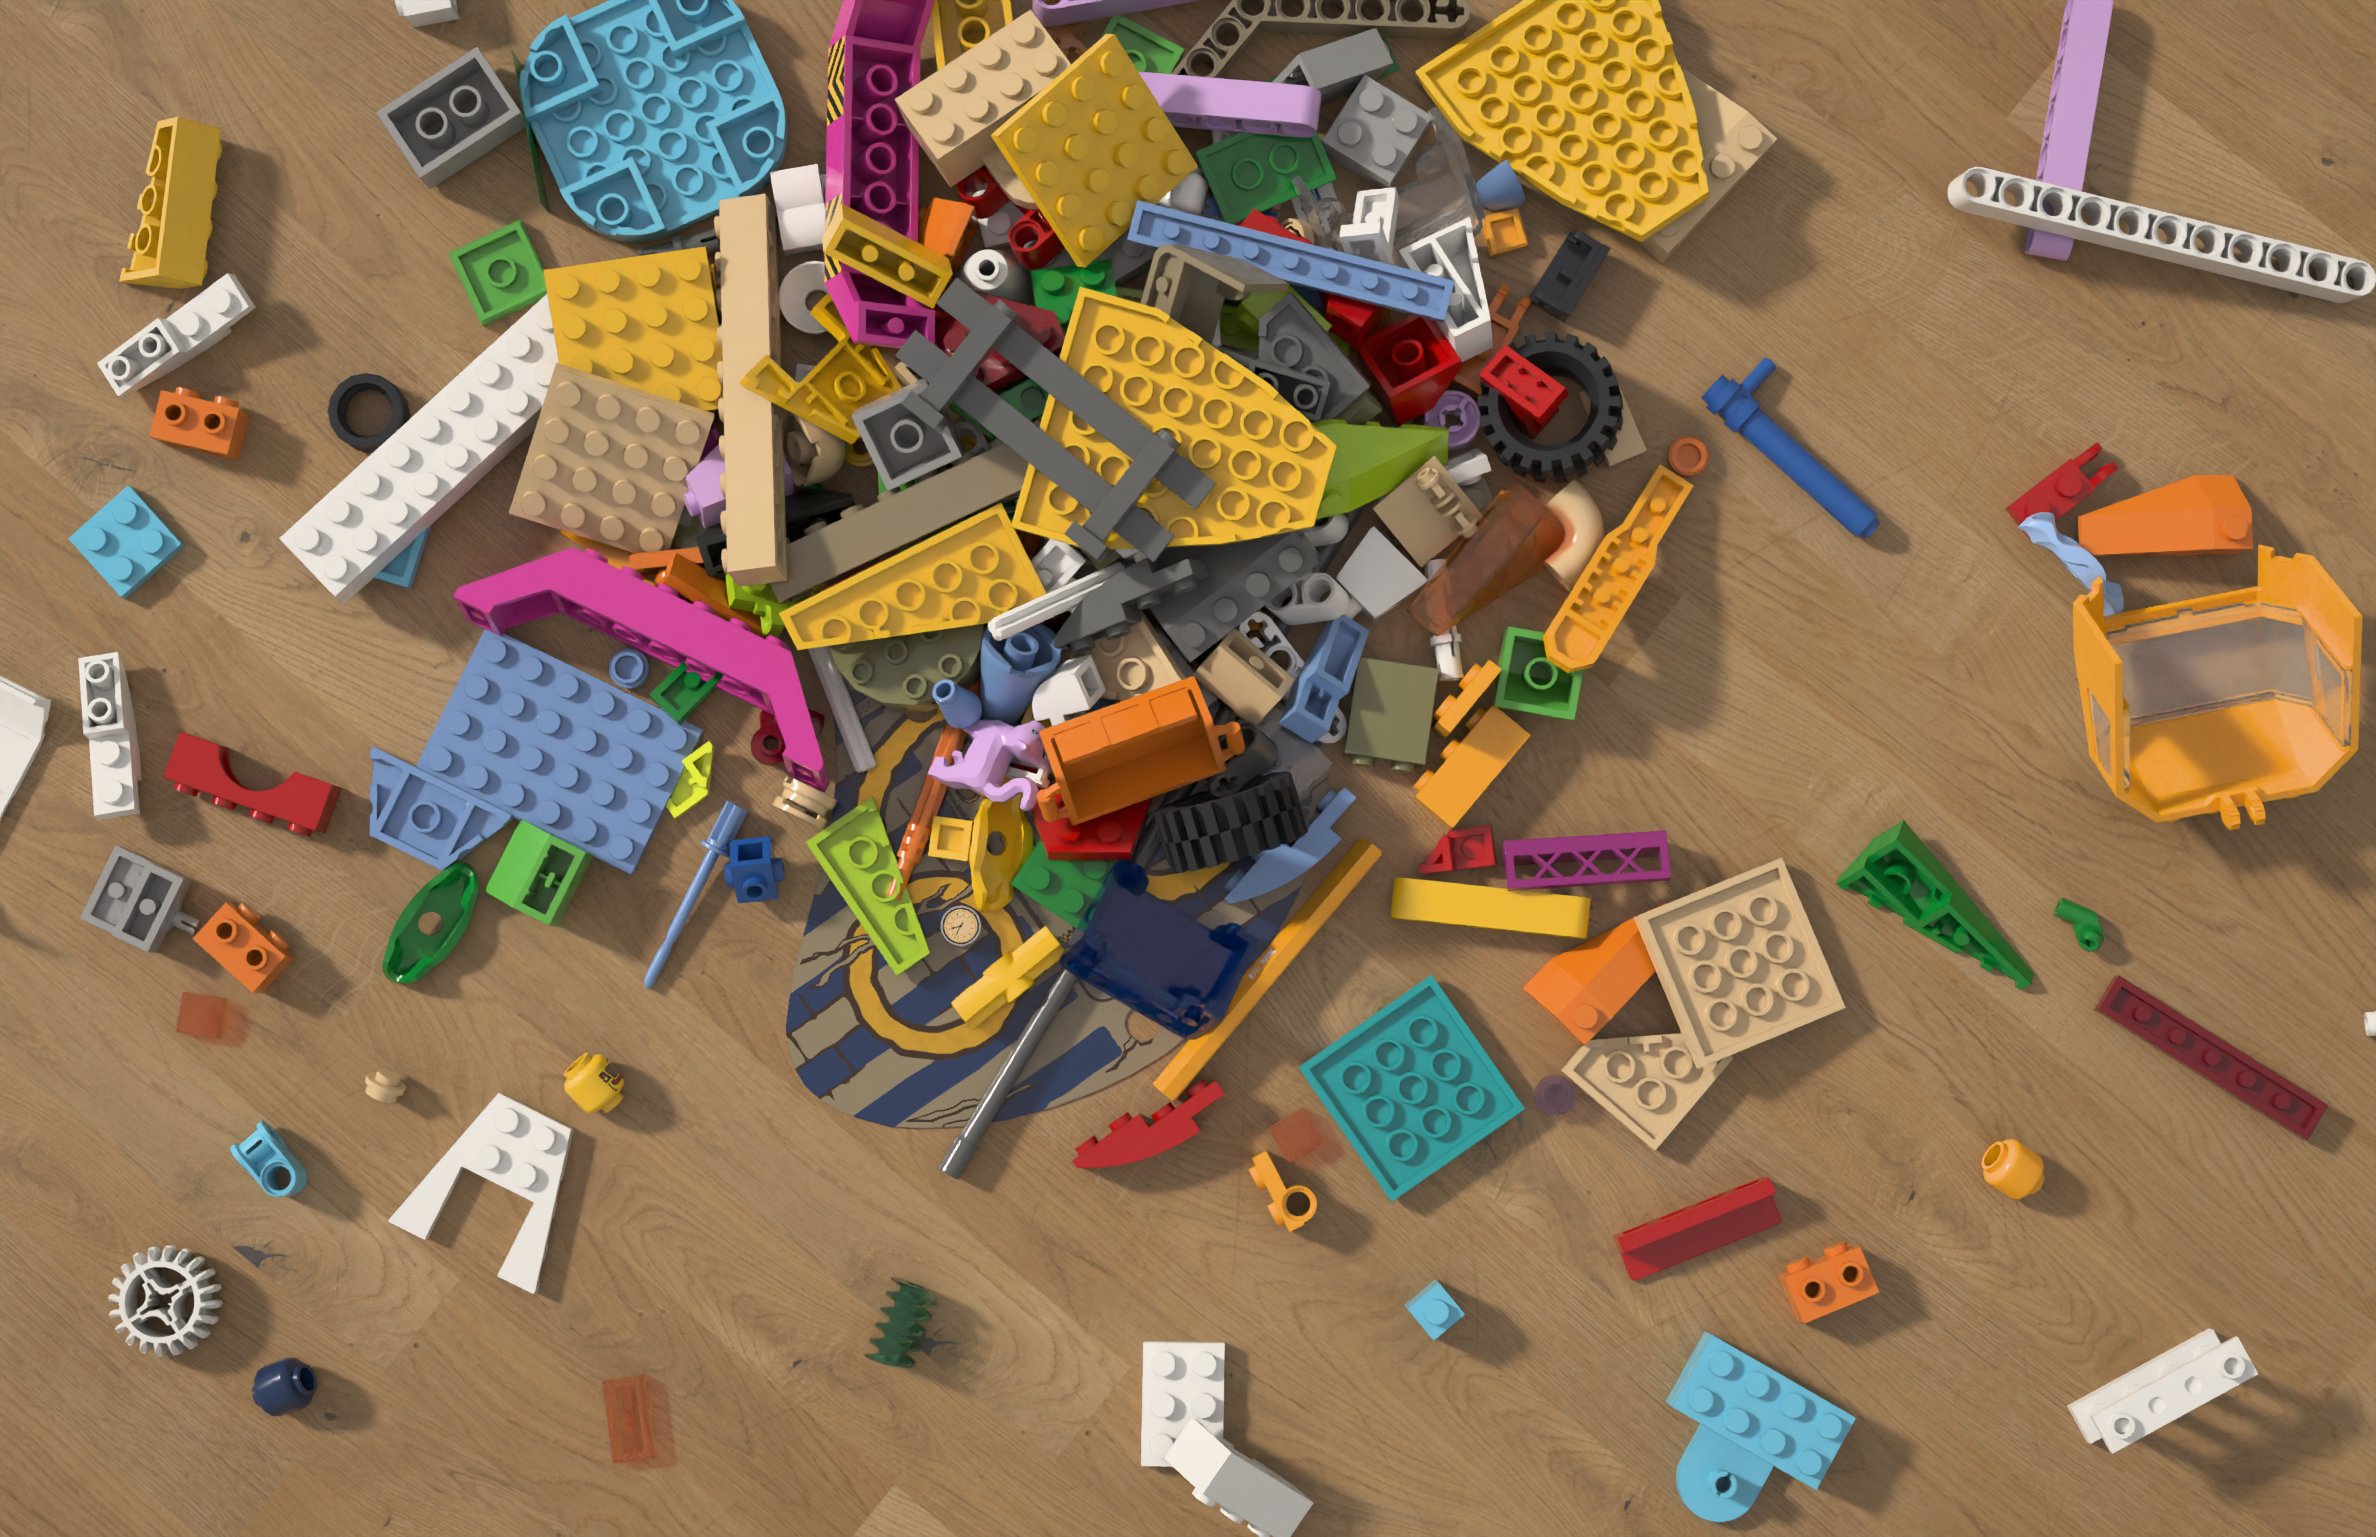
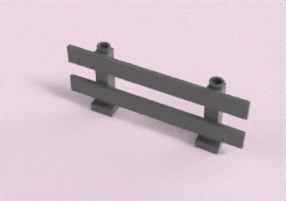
(1111, 507)

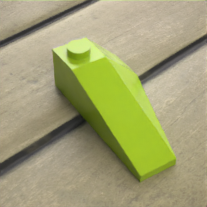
(1375, 460)

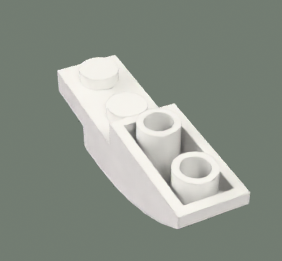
(179, 338)
(111, 735)

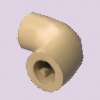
(1582, 531)

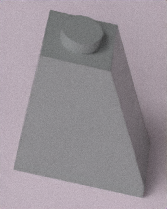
(1339, 65)

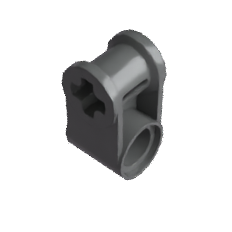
(1258, 756)

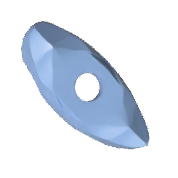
(2076, 559)

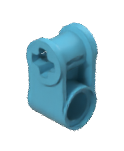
(264, 1156)

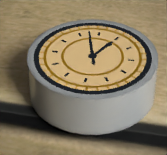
(961, 926)

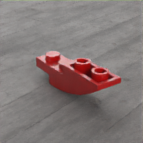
(1135, 1140)

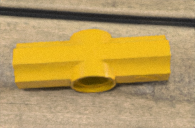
(1008, 978)

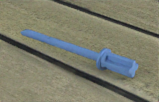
(717, 843)

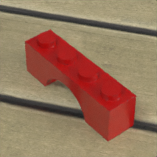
(1348, 317)
(207, 767)

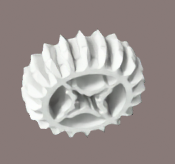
(155, 1286)

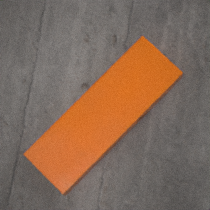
(696, 585)

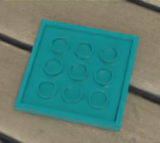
(1411, 1088)

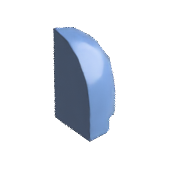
(1500, 189)

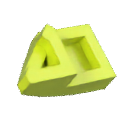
(694, 782)

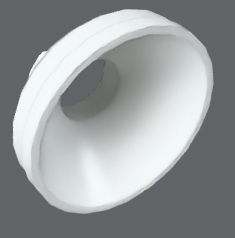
(794, 293)

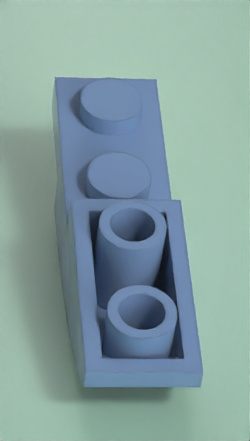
(1285, 863)

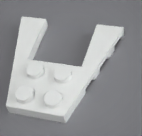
(515, 1150)

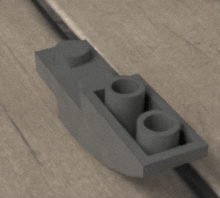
(1300, 389)
(1117, 601)

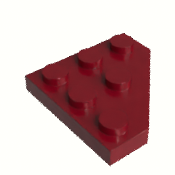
(996, 370)

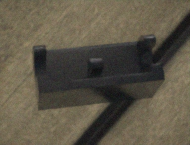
(1569, 275)

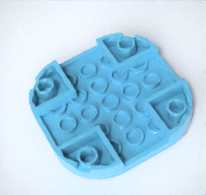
(653, 113)

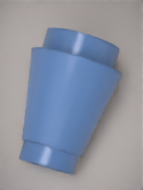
(958, 705)

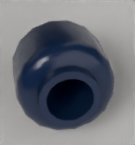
(284, 1386)

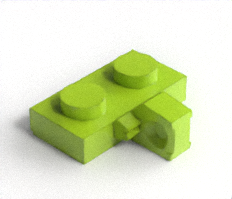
(761, 601)

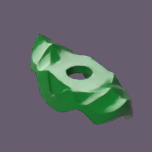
(414, 953)

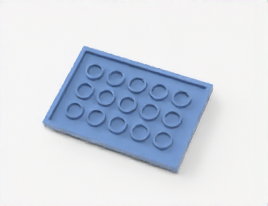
(560, 749)

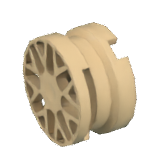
(806, 798)

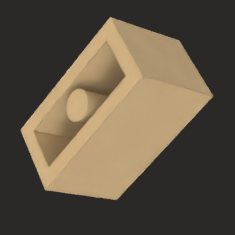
(1243, 677)

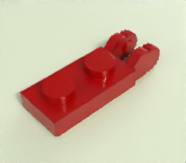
(2061, 488)

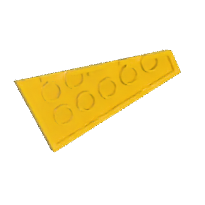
(936, 585)

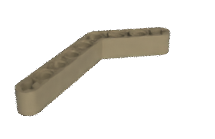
(1313, 21)

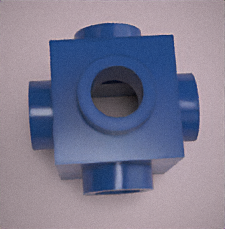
(754, 870)

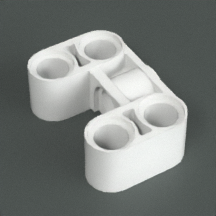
(1308, 589)

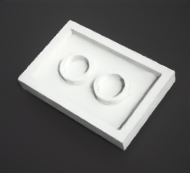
(1179, 1384)

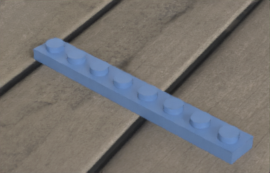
(1297, 261)

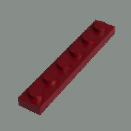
(2211, 1057)

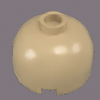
(810, 450)

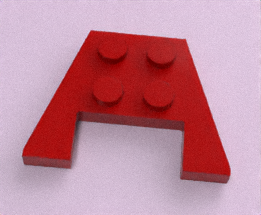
(1100, 838)

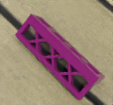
(1586, 850)

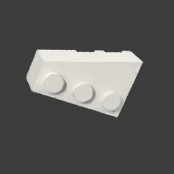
(1454, 257)
(1237, 1483)

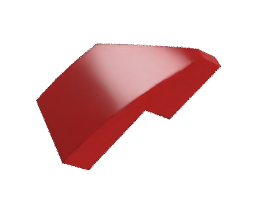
(1462, 850)

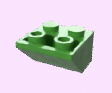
(538, 873)

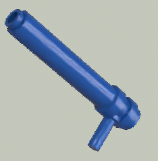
(1744, 415)

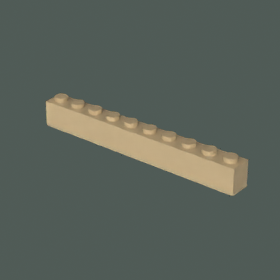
(752, 424)

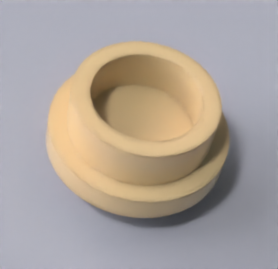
(384, 1085)

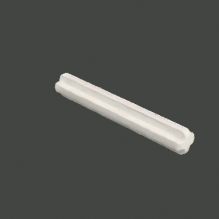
(1050, 604)
(843, 709)

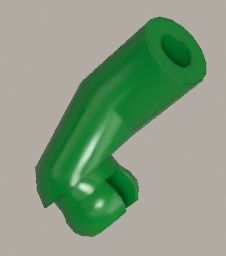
(2084, 921)

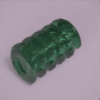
(902, 1324)

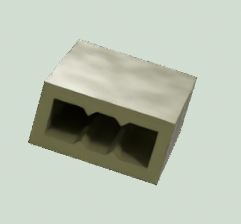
(1390, 714)

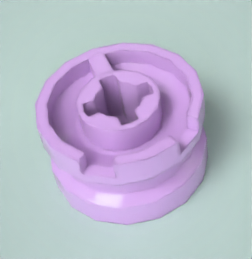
(1467, 412)

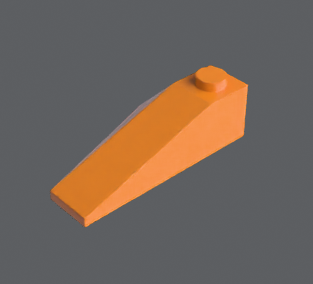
(2180, 519)

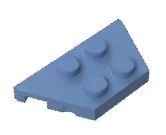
(427, 814)

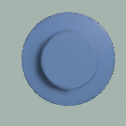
(629, 668)

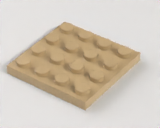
(610, 462)
(1739, 963)

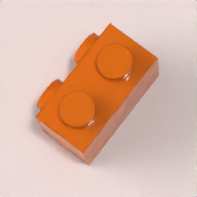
(200, 424)
(245, 946)
(1827, 1282)

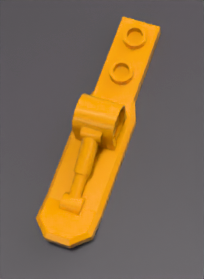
(1614, 575)

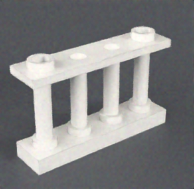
(2162, 1390)

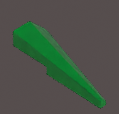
(1911, 882)

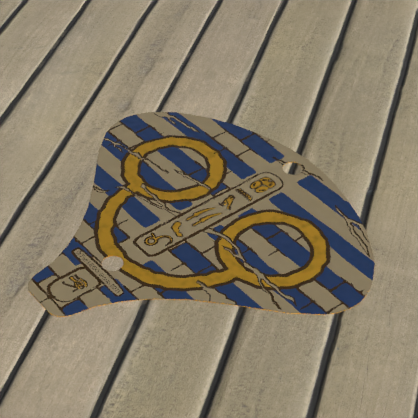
(896, 1043)

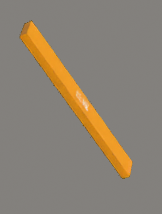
(1271, 965)

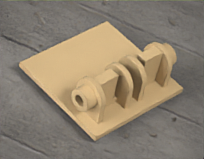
(1428, 512)

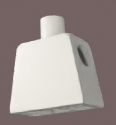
(1378, 577)

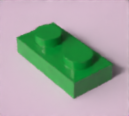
(683, 693)

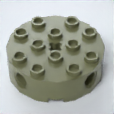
(906, 668)

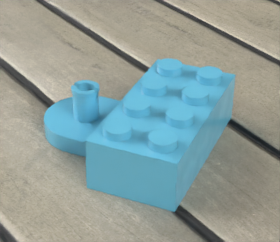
(1747, 1427)

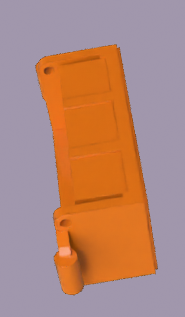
(1134, 752)

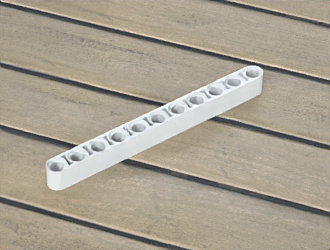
(2180, 234)

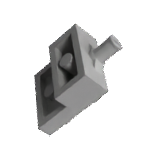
(139, 901)

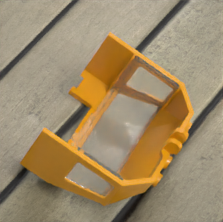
(2222, 693)

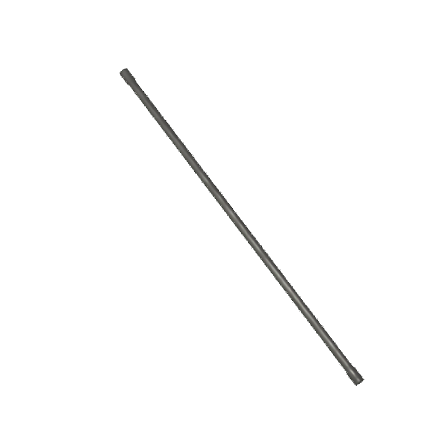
(966, 1143)

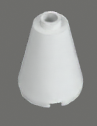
(996, 275)

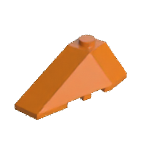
(948, 230)
(1592, 980)

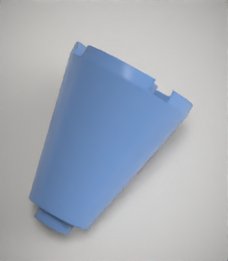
(1014, 671)

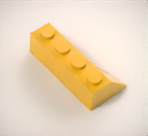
(176, 206)

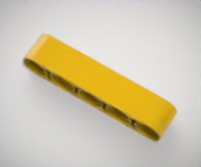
(1490, 908)

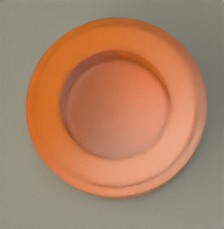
(1687, 456)

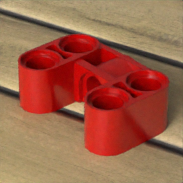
(1028, 228)

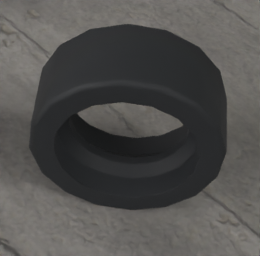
(344, 394)

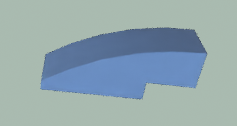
(1324, 679)

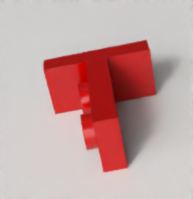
(1527, 389)

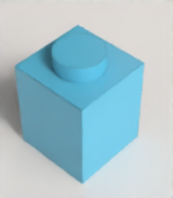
(1434, 1309)

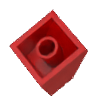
(1408, 366)

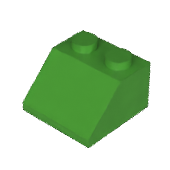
(1531, 681)

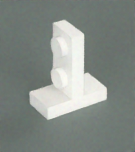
(1373, 225)

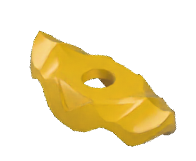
(994, 873)

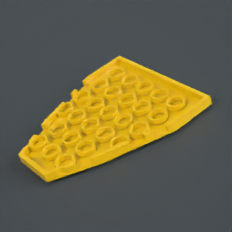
(1580, 108)
(1228, 420)

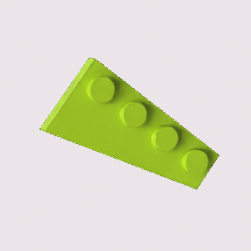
(861, 866)

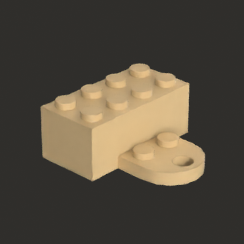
(977, 94)

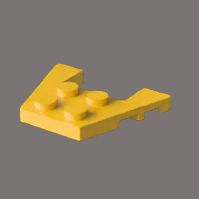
(836, 387)

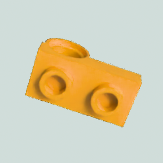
(1265, 1176)

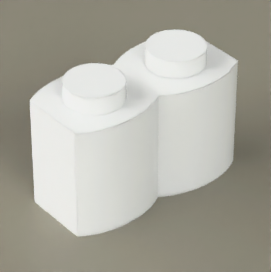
(800, 207)

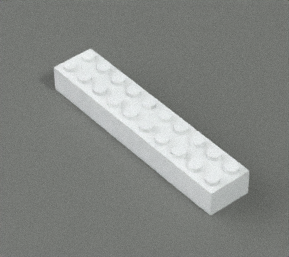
(429, 460)

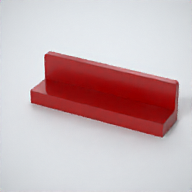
(1698, 1228)

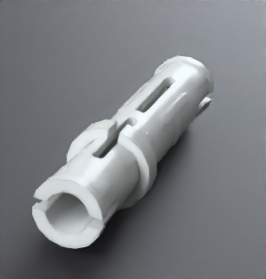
(1446, 644)

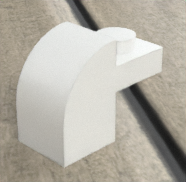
(1068, 691)

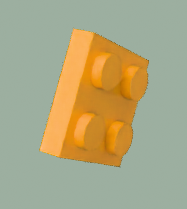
(1473, 686)

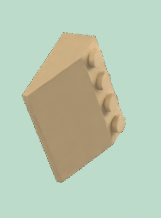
(1730, 147)

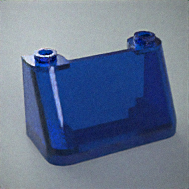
(1157, 955)

